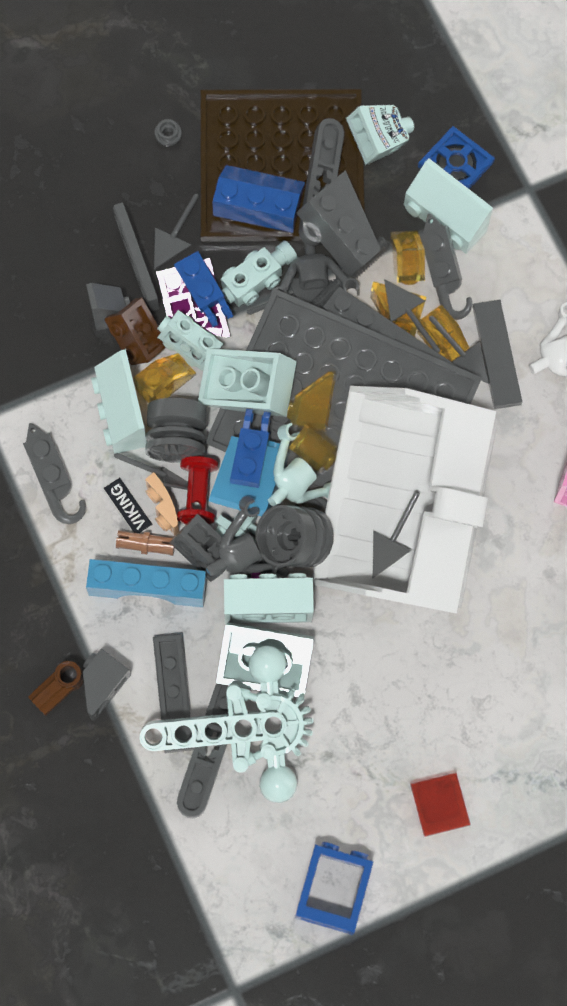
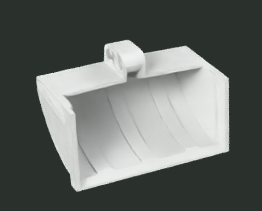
(386, 452)

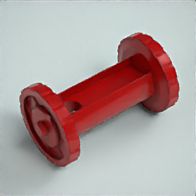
(197, 489)

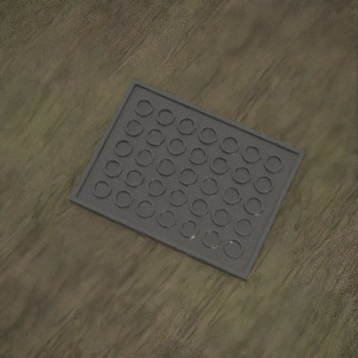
(356, 356)

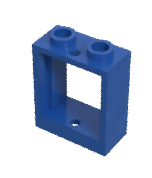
(328, 919)

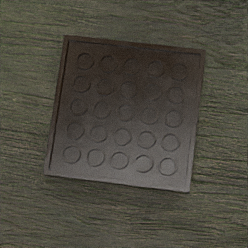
(271, 136)

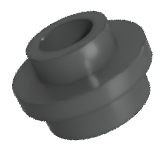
(168, 126)

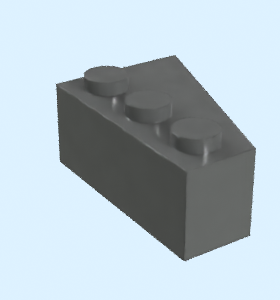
(341, 224)

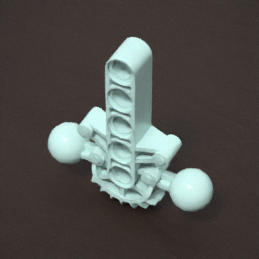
(278, 781)

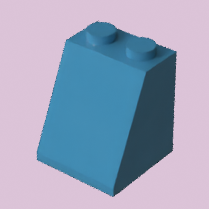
(230, 494)

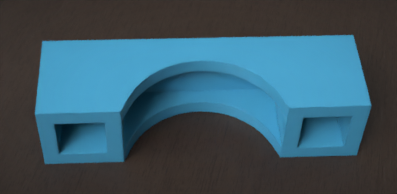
(122, 579)

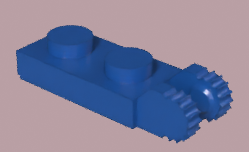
(202, 286)
(250, 451)

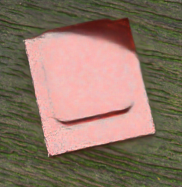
(440, 804)

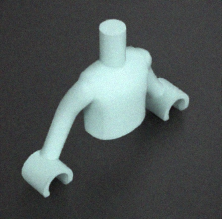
(296, 477)

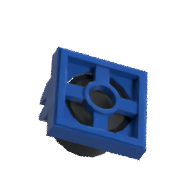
(459, 156)

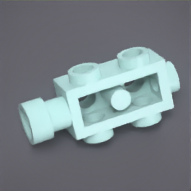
(255, 276)
(188, 338)

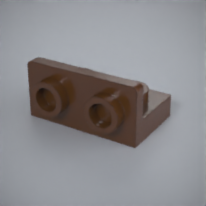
(136, 332)

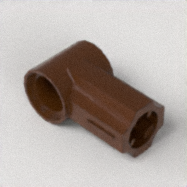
(54, 690)

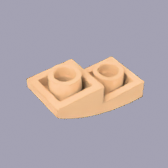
(165, 509)

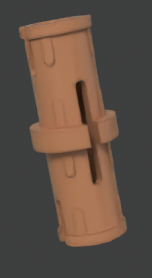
(144, 542)

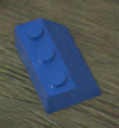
(257, 198)

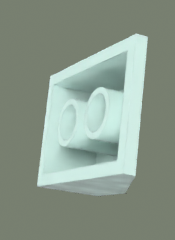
(247, 381)

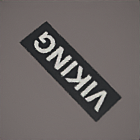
(127, 506)

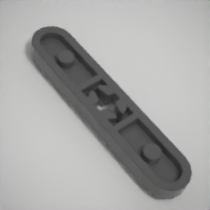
(325, 159)
(200, 773)

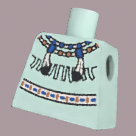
(379, 130)

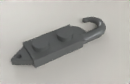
(443, 265)
(50, 473)

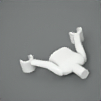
(552, 350)

